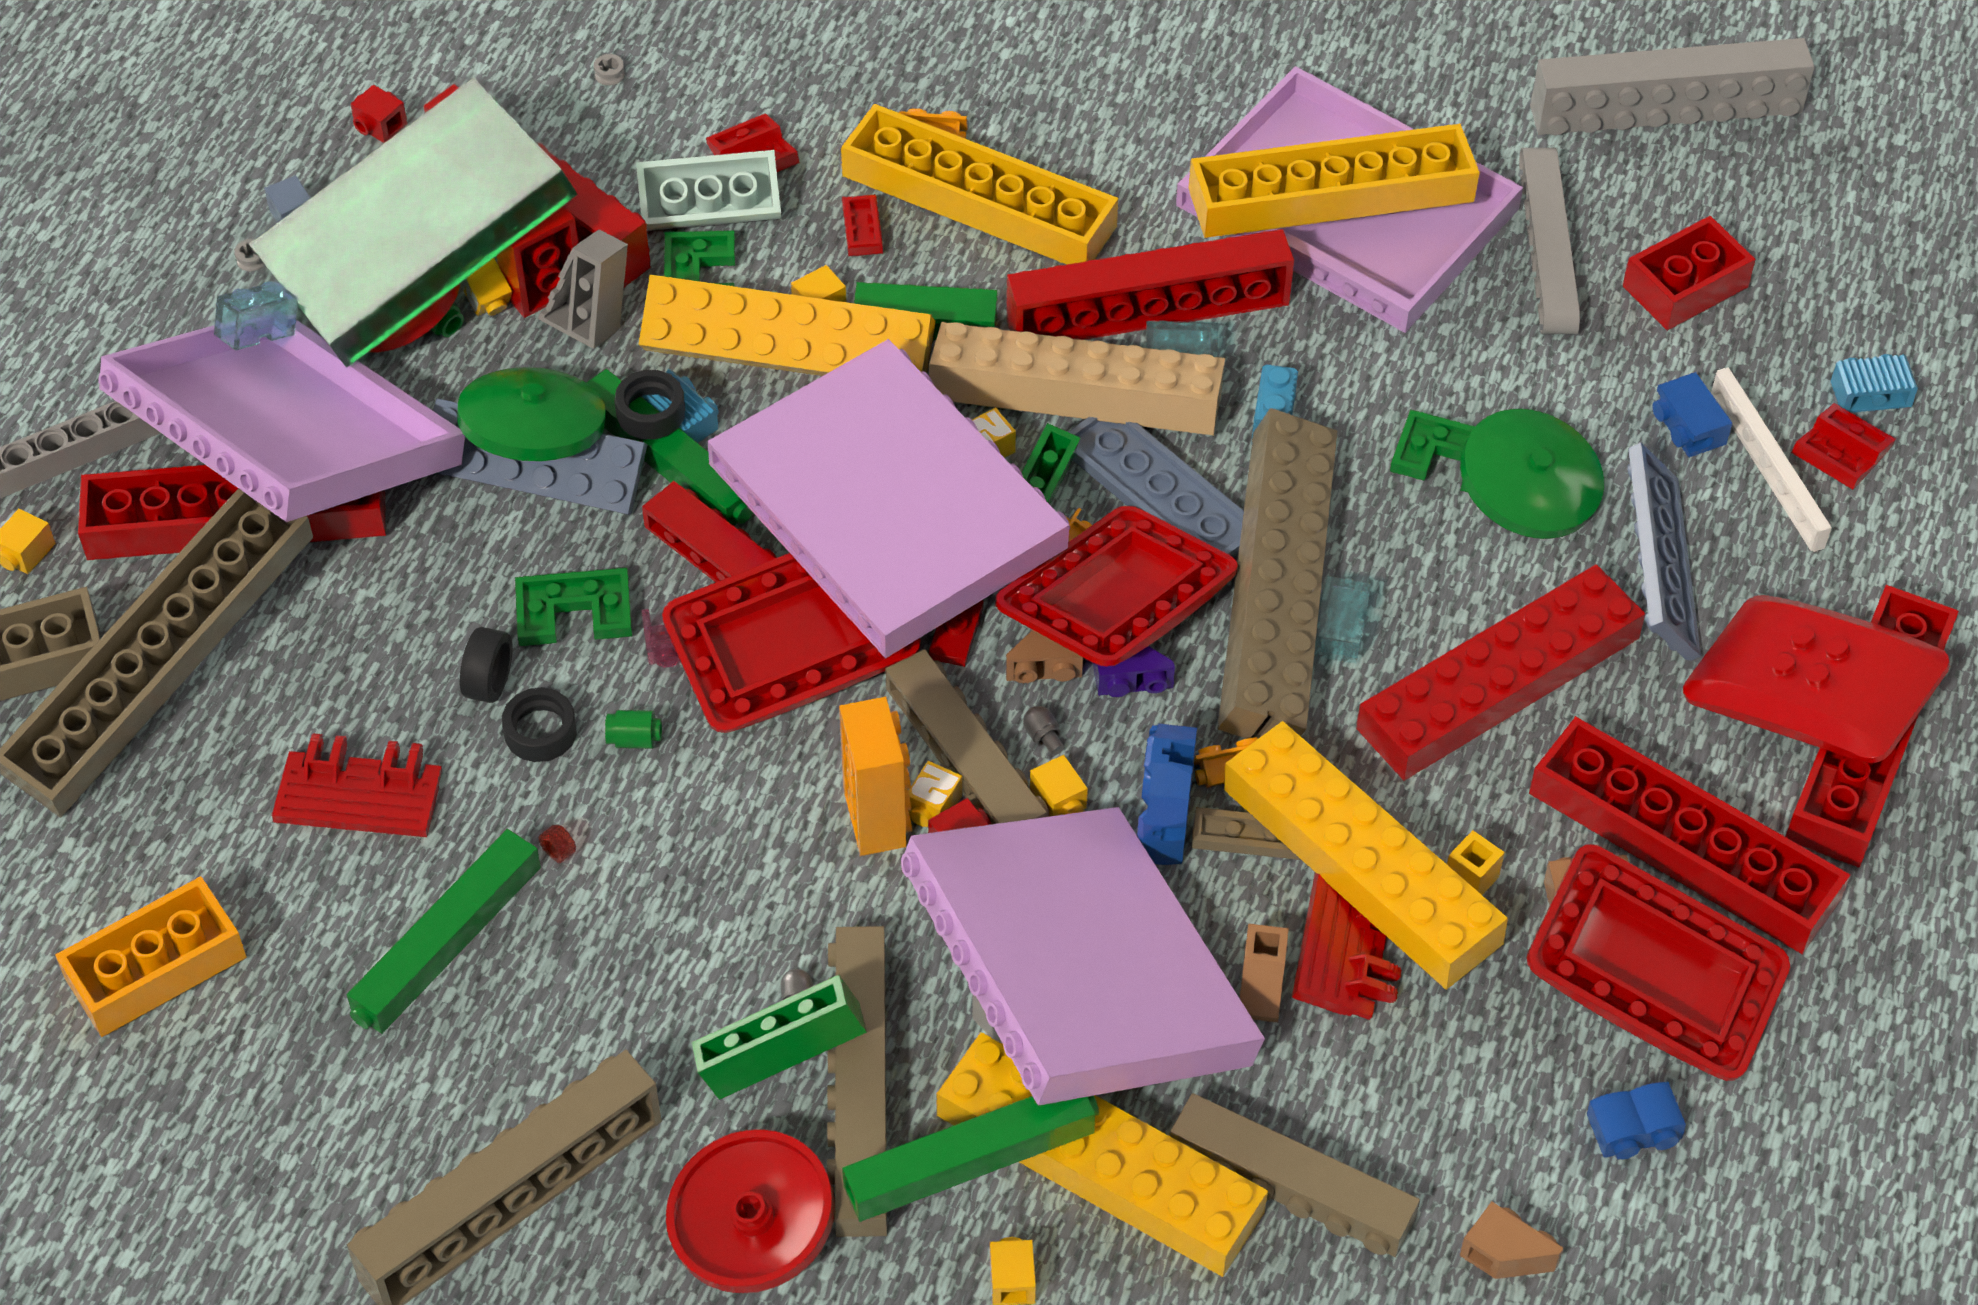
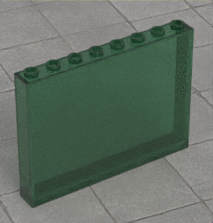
(413, 220)

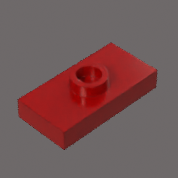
(862, 225)
(955, 637)

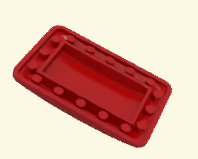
(1118, 586)
(768, 644)
(1817, 677)
(1658, 963)

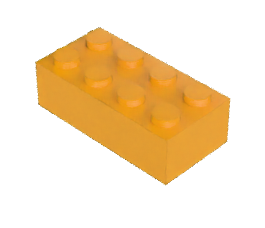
(875, 775)
(151, 956)

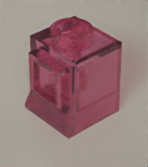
(658, 643)

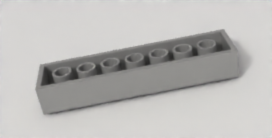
(1671, 86)

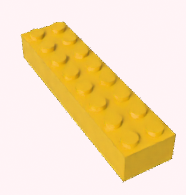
(1332, 180)
(979, 186)
(773, 327)
(1365, 855)
(1122, 1166)

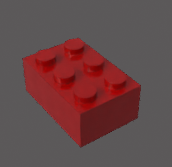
(536, 260)
(1688, 272)

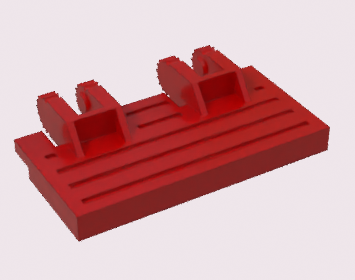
(361, 798)
(1338, 955)

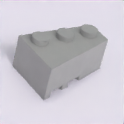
(589, 290)

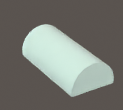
(708, 190)

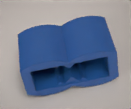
(1636, 1120)

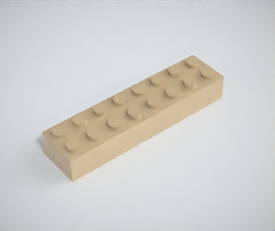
(1077, 378)

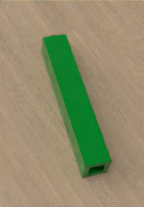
(674, 456)
(443, 932)
(964, 1153)

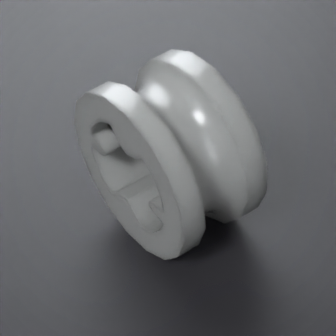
(607, 62)
(244, 263)

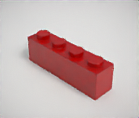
(701, 534)

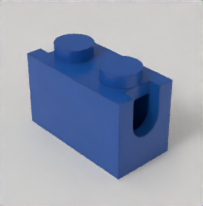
(1692, 415)

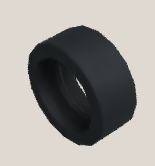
(650, 383)
(486, 664)
(540, 748)

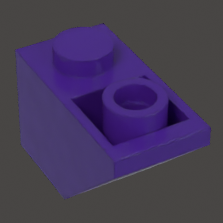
(1141, 672)

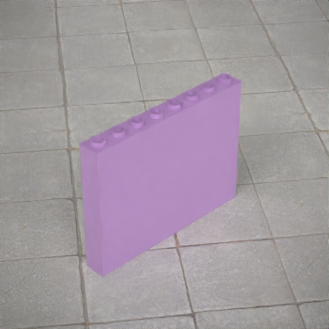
(1378, 262)
(282, 417)
(888, 496)
(1080, 954)

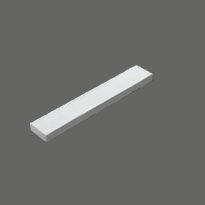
(1771, 461)

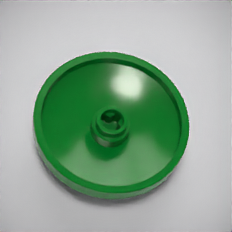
(531, 414)
(1532, 473)

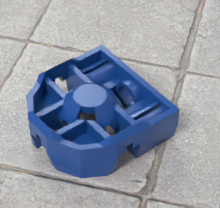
(1167, 792)

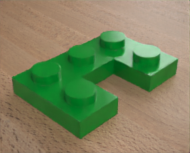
(691, 250)
(1423, 438)
(597, 590)

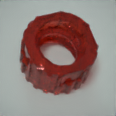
(557, 843)

